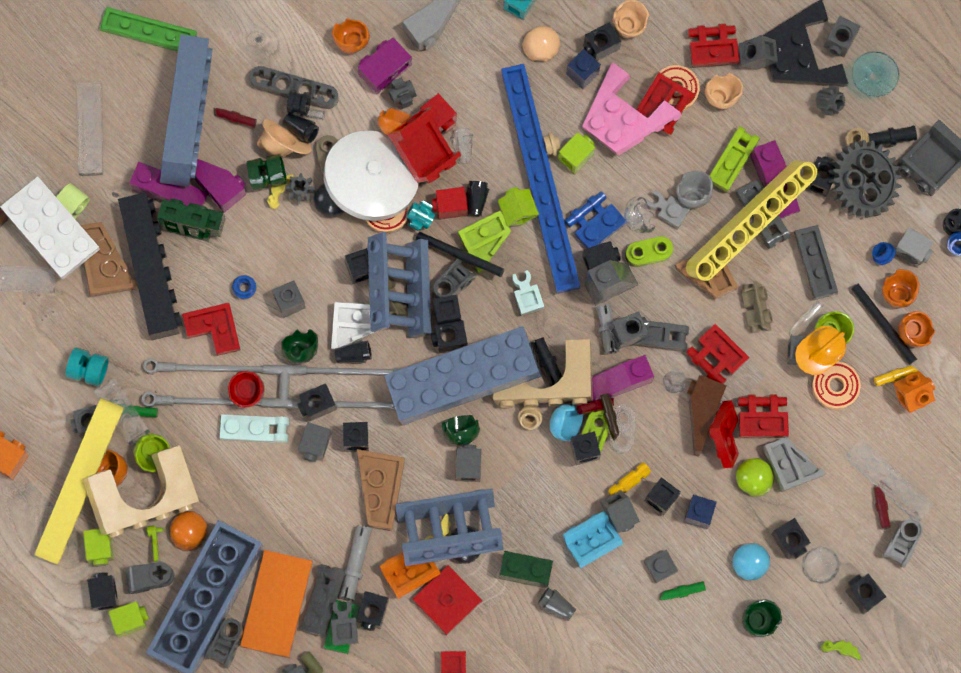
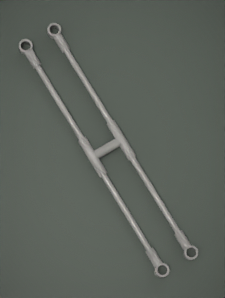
(284, 371)

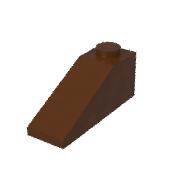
(703, 405)

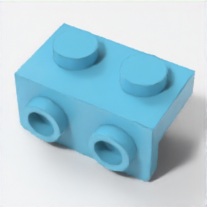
(592, 539)

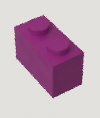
(384, 65)

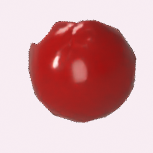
(246, 389)

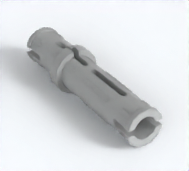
(355, 563)

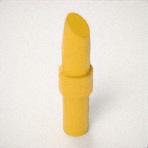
(894, 375)

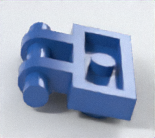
(598, 228)

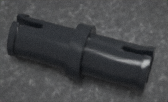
(894, 136)
(546, 361)

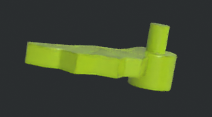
(152, 532)
(843, 647)

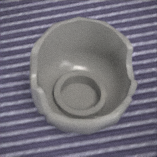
(695, 189)

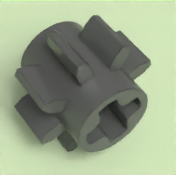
(402, 92)
(830, 100)
(299, 195)

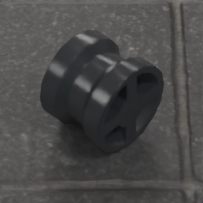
(298, 102)
(955, 216)

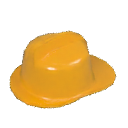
(820, 350)

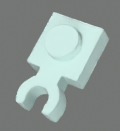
(528, 296)

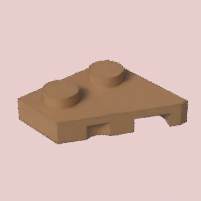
(718, 286)

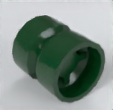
(275, 172)

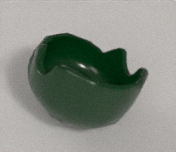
(300, 346)
(461, 429)
(761, 618)

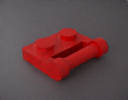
(660, 90)

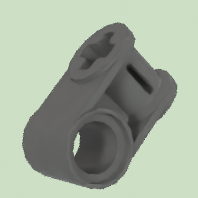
(455, 279)
(144, 577)
(225, 644)

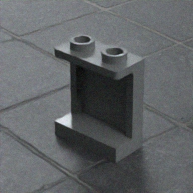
(933, 159)

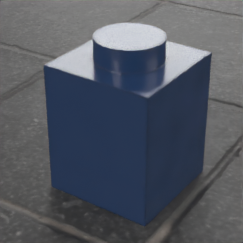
(583, 69)
(700, 511)

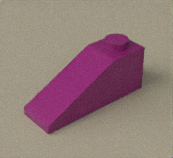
(768, 164)
(148, 180)
(219, 184)
(623, 378)

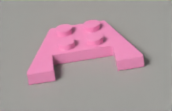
(618, 123)

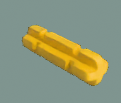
(631, 479)

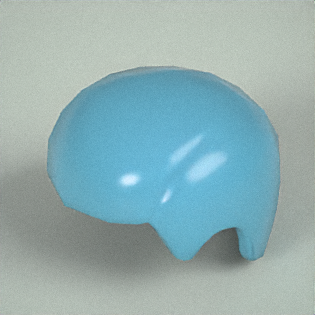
(565, 422)
(751, 561)

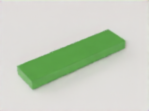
(143, 29)

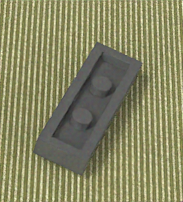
(816, 262)

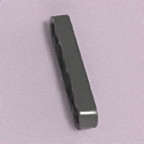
(295, 84)

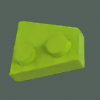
(485, 236)

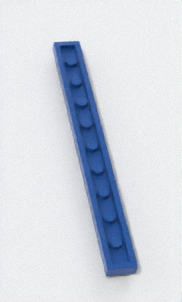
(540, 178)

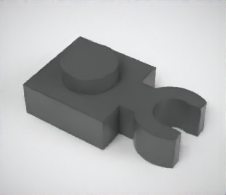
(344, 628)

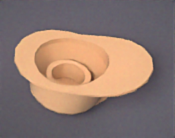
(280, 140)

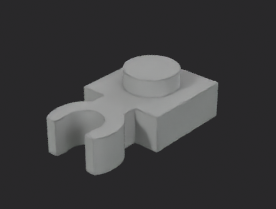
(670, 211)

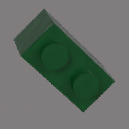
(526, 569)

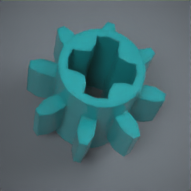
(420, 215)

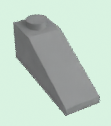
(428, 23)

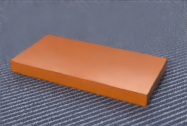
(276, 604)

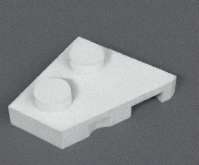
(350, 323)

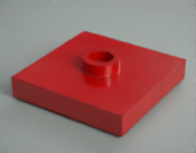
(447, 600)

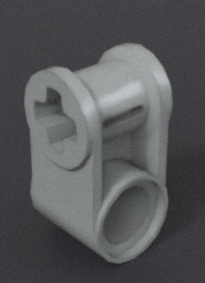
(900, 545)

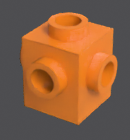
(914, 391)

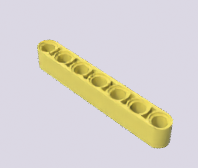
(741, 224)
(73, 491)

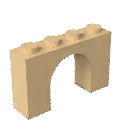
(573, 387)
(175, 493)

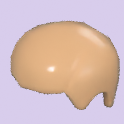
(630, 18)
(541, 43)
(724, 91)

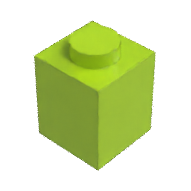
(576, 152)
(518, 206)
(98, 547)
(129, 618)

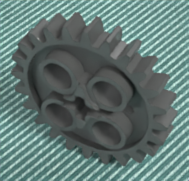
(865, 179)

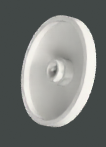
(368, 176)

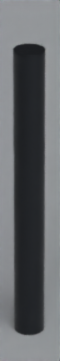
(462, 255)
(884, 324)

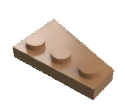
(105, 269)
(381, 486)

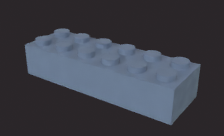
(186, 111)
(462, 375)
(205, 598)

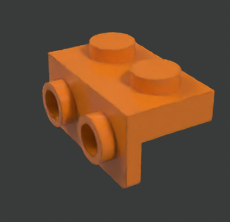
(407, 578)

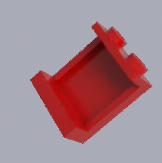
(423, 146)

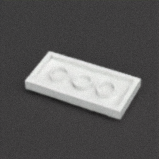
(50, 228)

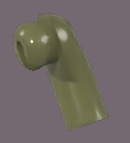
(311, 663)

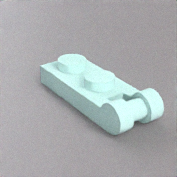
(253, 428)

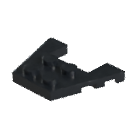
(795, 54)

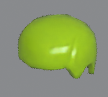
(837, 320)
(146, 446)
(754, 477)

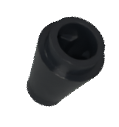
(302, 128)
(476, 197)
(354, 352)

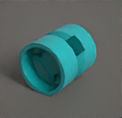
(95, 366)

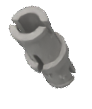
(605, 320)

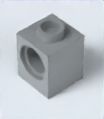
(914, 247)

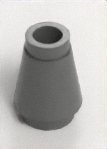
(556, 604)

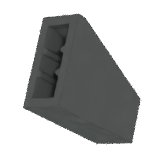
(609, 281)

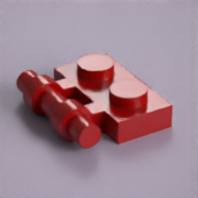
(713, 51)
(722, 349)
(763, 424)

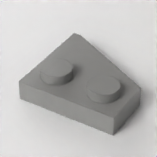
(790, 465)

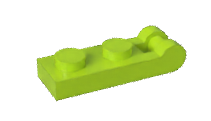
(733, 159)

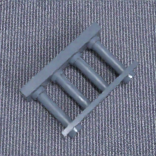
(417, 285)
(450, 546)

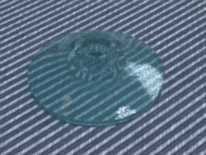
(880, 65)

